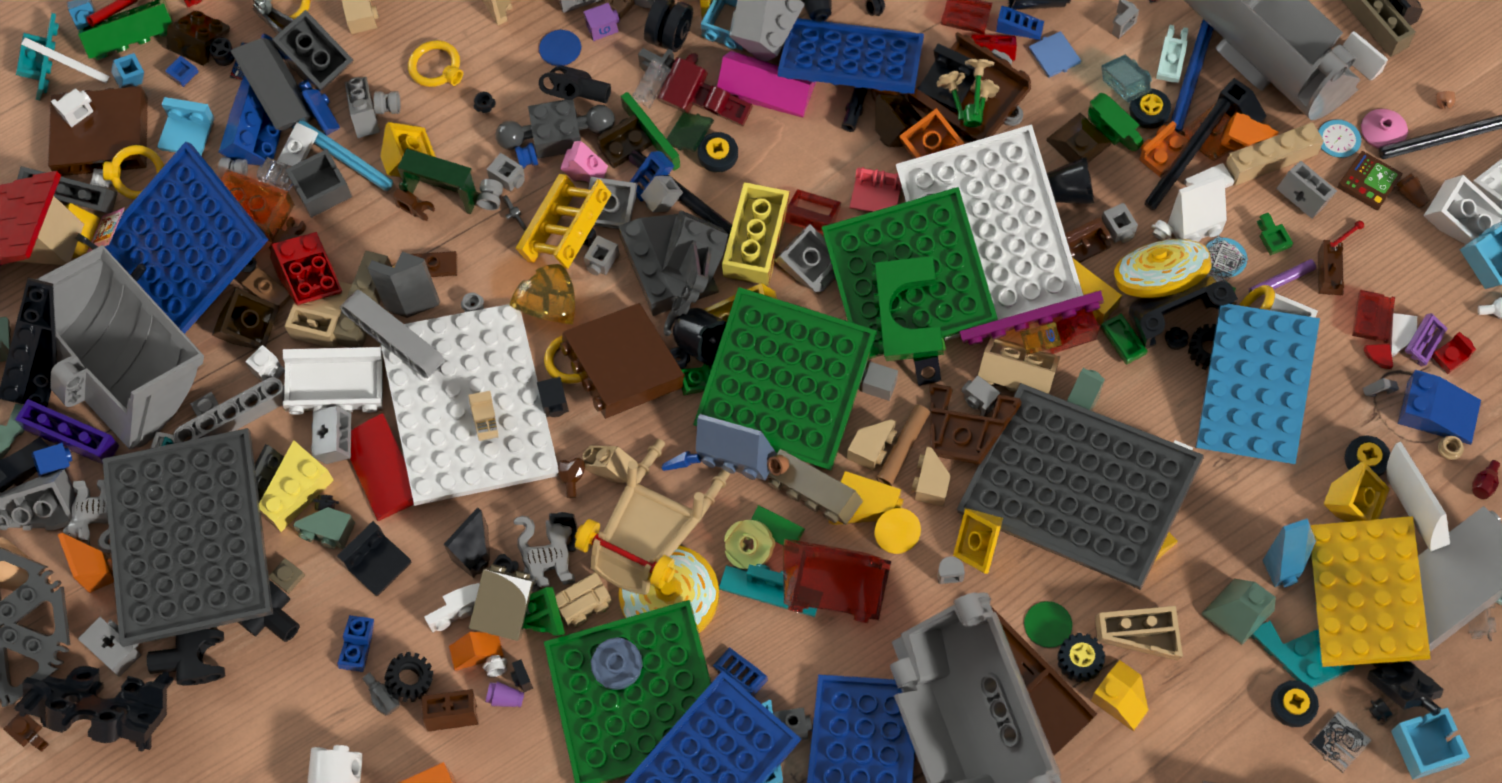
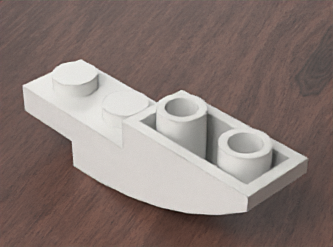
(459, 605)

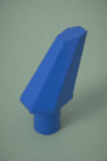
(683, 460)

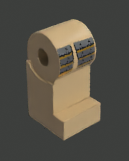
(483, 415)

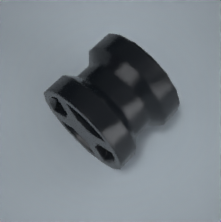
(221, 45)

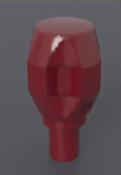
(1486, 481)

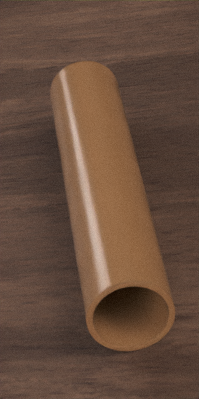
(903, 445)

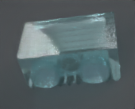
(1126, 78)

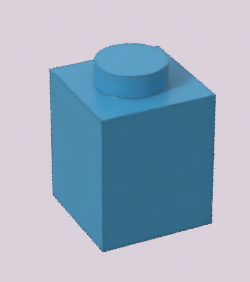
(79, 11)
(127, 71)

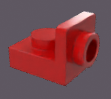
(1454, 353)

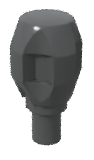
(380, 697)

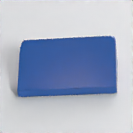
(320, 111)

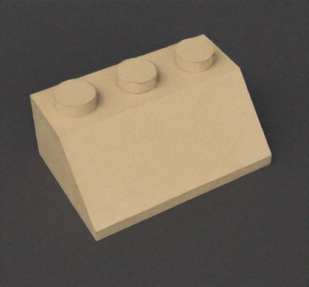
(1010, 365)

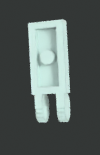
(1172, 56)

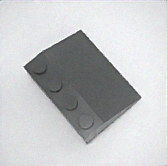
(646, 247)

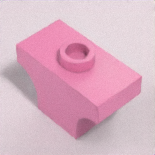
(582, 163)

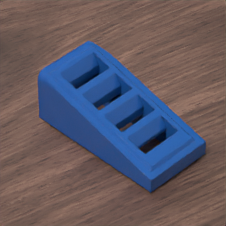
(1012, 22)
(656, 161)
(760, 678)

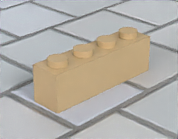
(1274, 153)

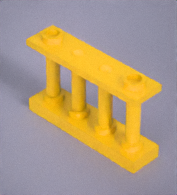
(549, 213)

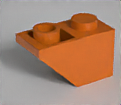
(1243, 131)

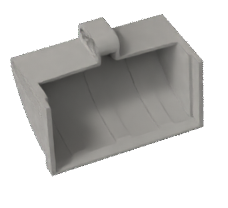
(117, 348)

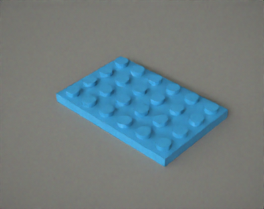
(1257, 383)

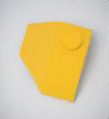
(1122, 695)

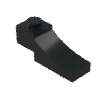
(20, 465)

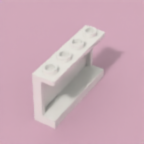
(333, 378)

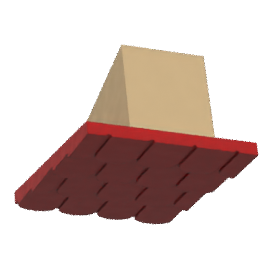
(35, 223)

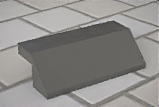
(272, 83)
(406, 287)

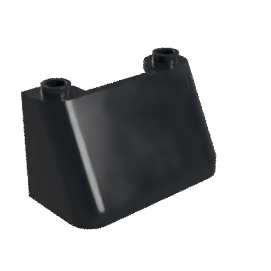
(1148, 313)

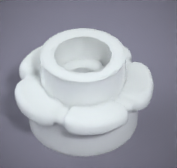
(1162, 230)
(495, 666)

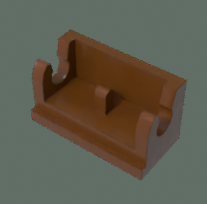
(1088, 240)
(1330, 269)
(449, 710)

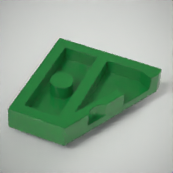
(543, 613)

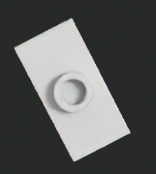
(297, 145)

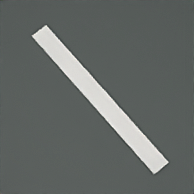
(65, 60)

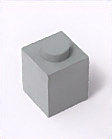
(661, 194)
(879, 381)

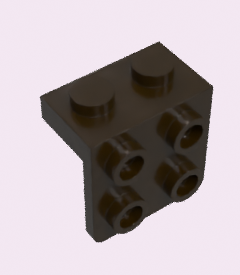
(193, 34)

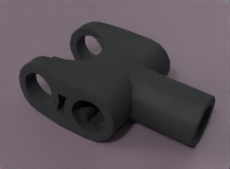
(575, 84)
(279, 623)
(188, 658)

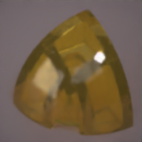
(547, 295)

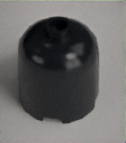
(699, 334)

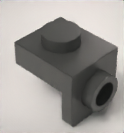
(645, 57)

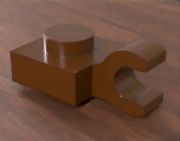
(408, 202)
(25, 730)

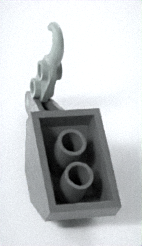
(305, 45)

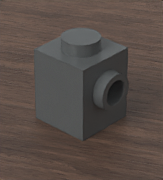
(796, 721)

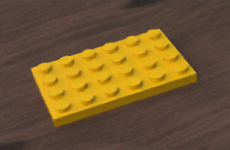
(1369, 592)

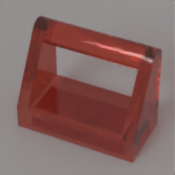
(803, 217)

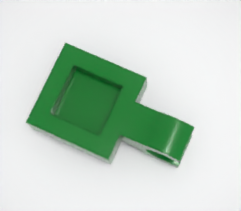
(1273, 237)

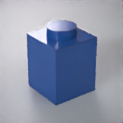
(51, 459)

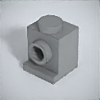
(506, 172)
(1120, 217)
(601, 249)
(980, 395)

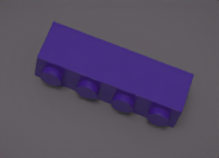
(66, 430)

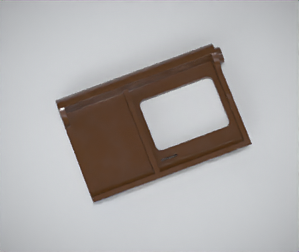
(1055, 701)

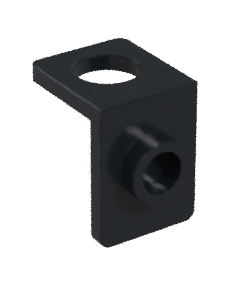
(921, 363)
(567, 520)

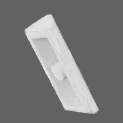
(1368, 59)

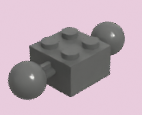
(554, 127)

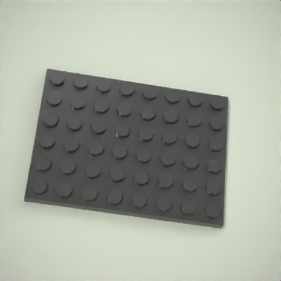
(1083, 486)
(186, 537)

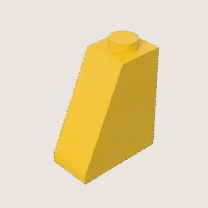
(875, 495)

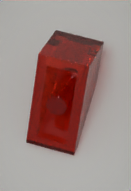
(1076, 330)

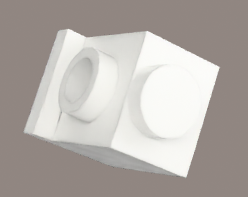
(73, 106)
(264, 364)

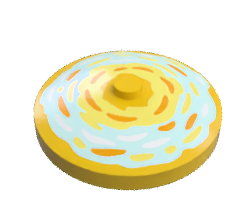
(1162, 268)
(692, 581)

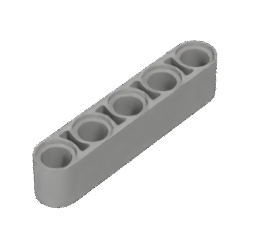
(392, 334)
(238, 404)

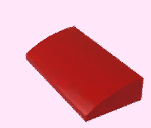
(380, 467)

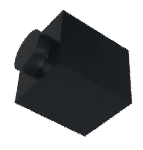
(553, 397)

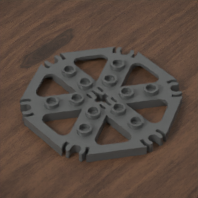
(24, 639)

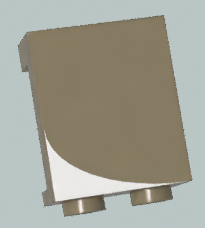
(502, 602)

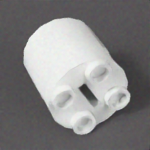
(334, 765)

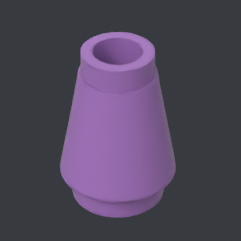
(504, 695)

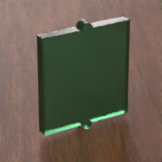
(689, 131)

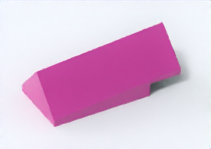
(760, 85)

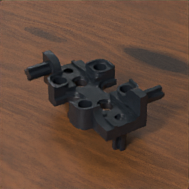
(129, 715)

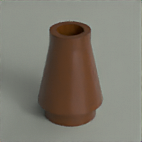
(1413, 190)

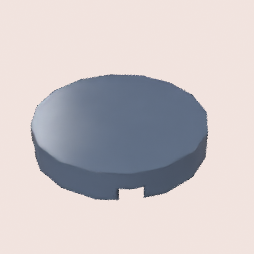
(616, 663)

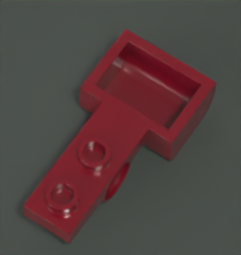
(687, 87)

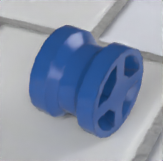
(526, 155)

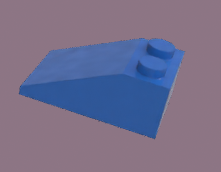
(1439, 407)

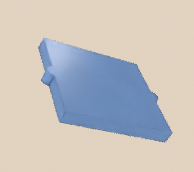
(1054, 54)

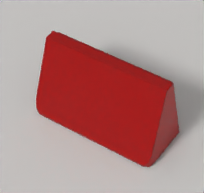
(1001, 43)

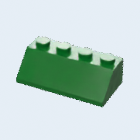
(125, 29)

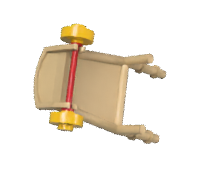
(643, 530)

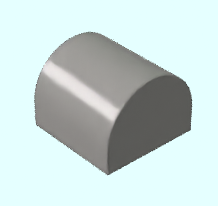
(950, 571)

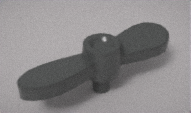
(514, 212)

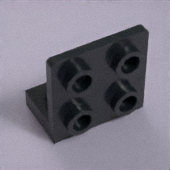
(945, 62)
(374, 559)

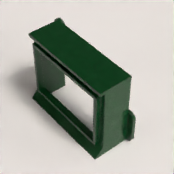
(437, 172)

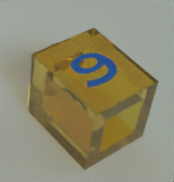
(1041, 338)

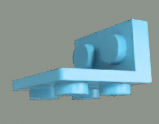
(185, 122)

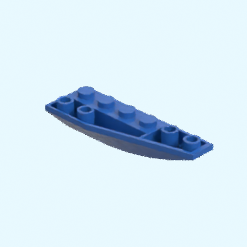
(249, 128)

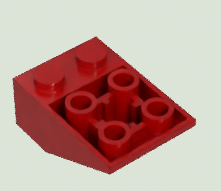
(304, 268)

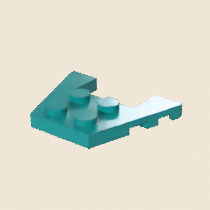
(1300, 656)

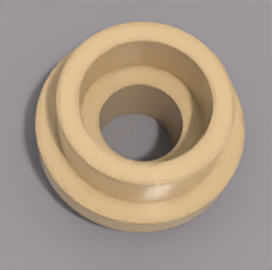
(1455, 443)

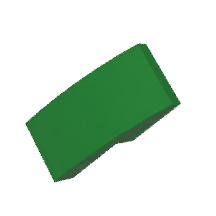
(695, 379)
(779, 526)

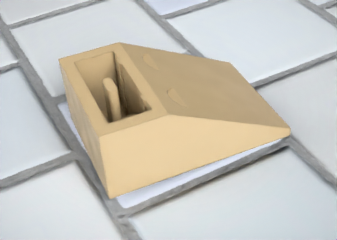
(317, 319)

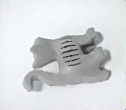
(86, 511)
(546, 557)

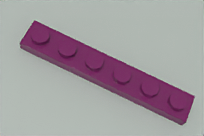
(1041, 315)

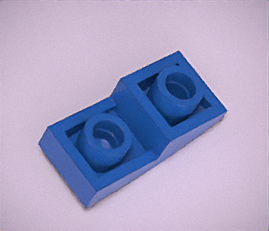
(356, 643)

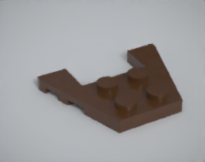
(966, 435)

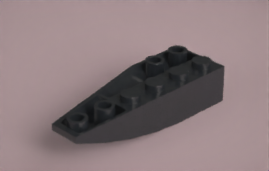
(32, 347)

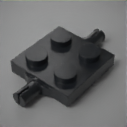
(1406, 685)

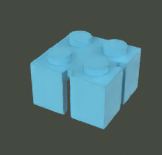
(1485, 256)
(1426, 746)

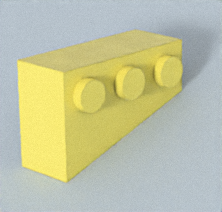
(293, 487)

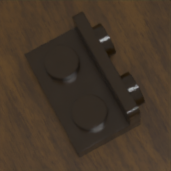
(622, 140)

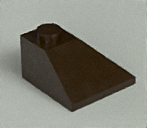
(893, 118)
(1079, 140)
(246, 320)

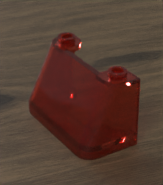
(833, 579)

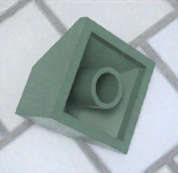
(1240, 609)

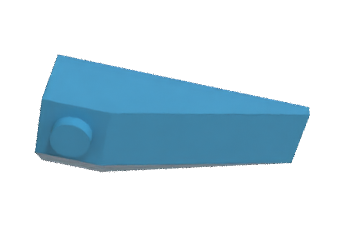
(1289, 553)

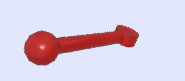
(1358, 225)

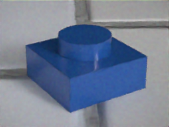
(181, 71)

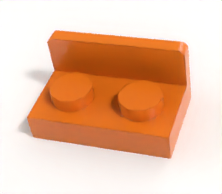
(1162, 149)

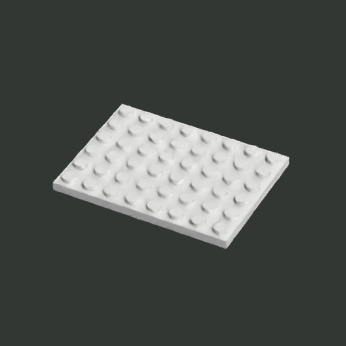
(1008, 214)
(434, 417)

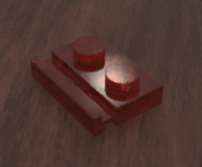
(967, 15)
(1373, 316)

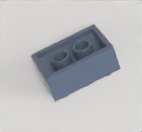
(733, 447)

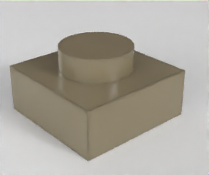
(286, 575)

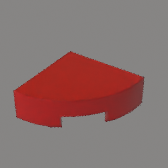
(1380, 355)

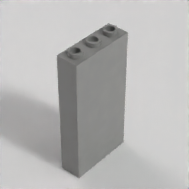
(1462, 576)

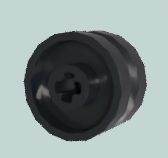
(668, 24)

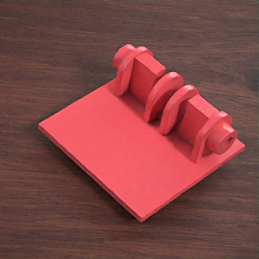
(875, 190)

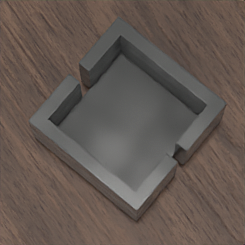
(319, 183)

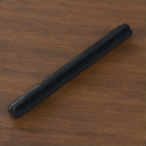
(1440, 137)
(1187, 154)
(689, 198)

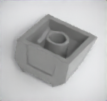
(808, 260)

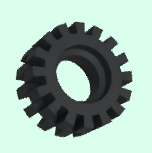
(1195, 345)
(410, 663)

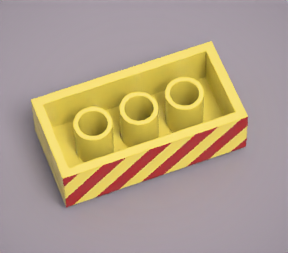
(756, 234)

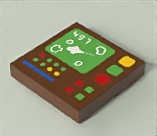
(1370, 180)

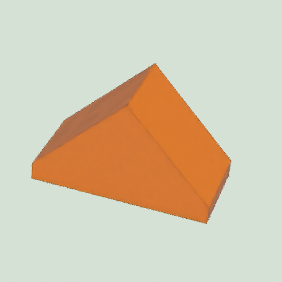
(474, 649)

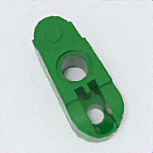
(1114, 122)

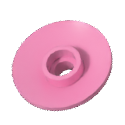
(1377, 134)

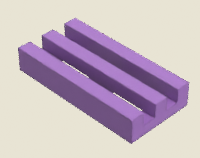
(1423, 336)

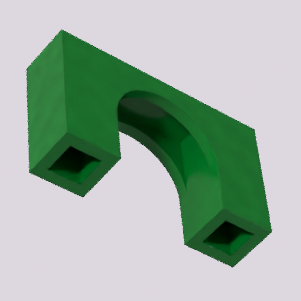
(891, 280)

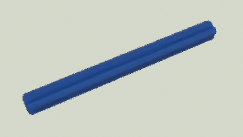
(1192, 75)

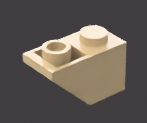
(870, 442)
(607, 462)
(933, 479)

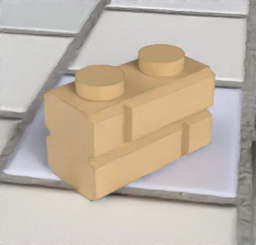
(582, 600)

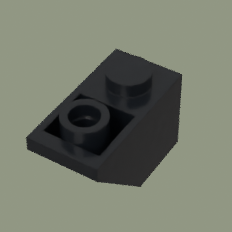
(1242, 101)

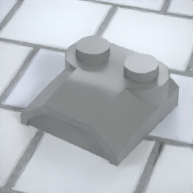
(619, 205)

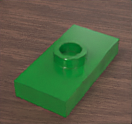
(1123, 339)

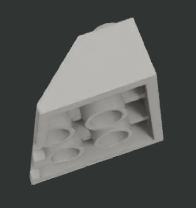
(764, 25)

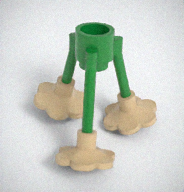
(973, 113)

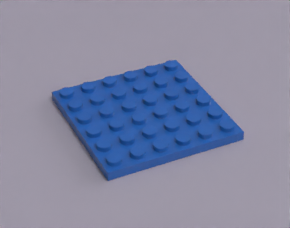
(187, 236)

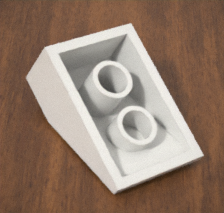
(1200, 210)
(1462, 210)

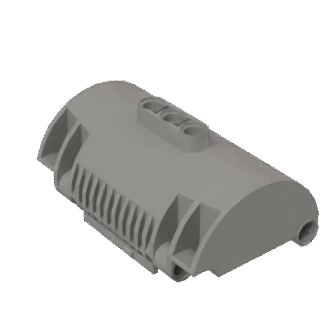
(1284, 46)
(969, 700)

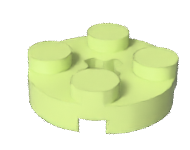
(735, 545)

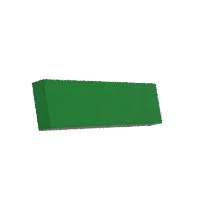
(654, 134)

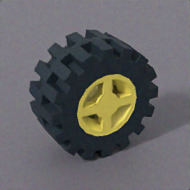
(1084, 649)

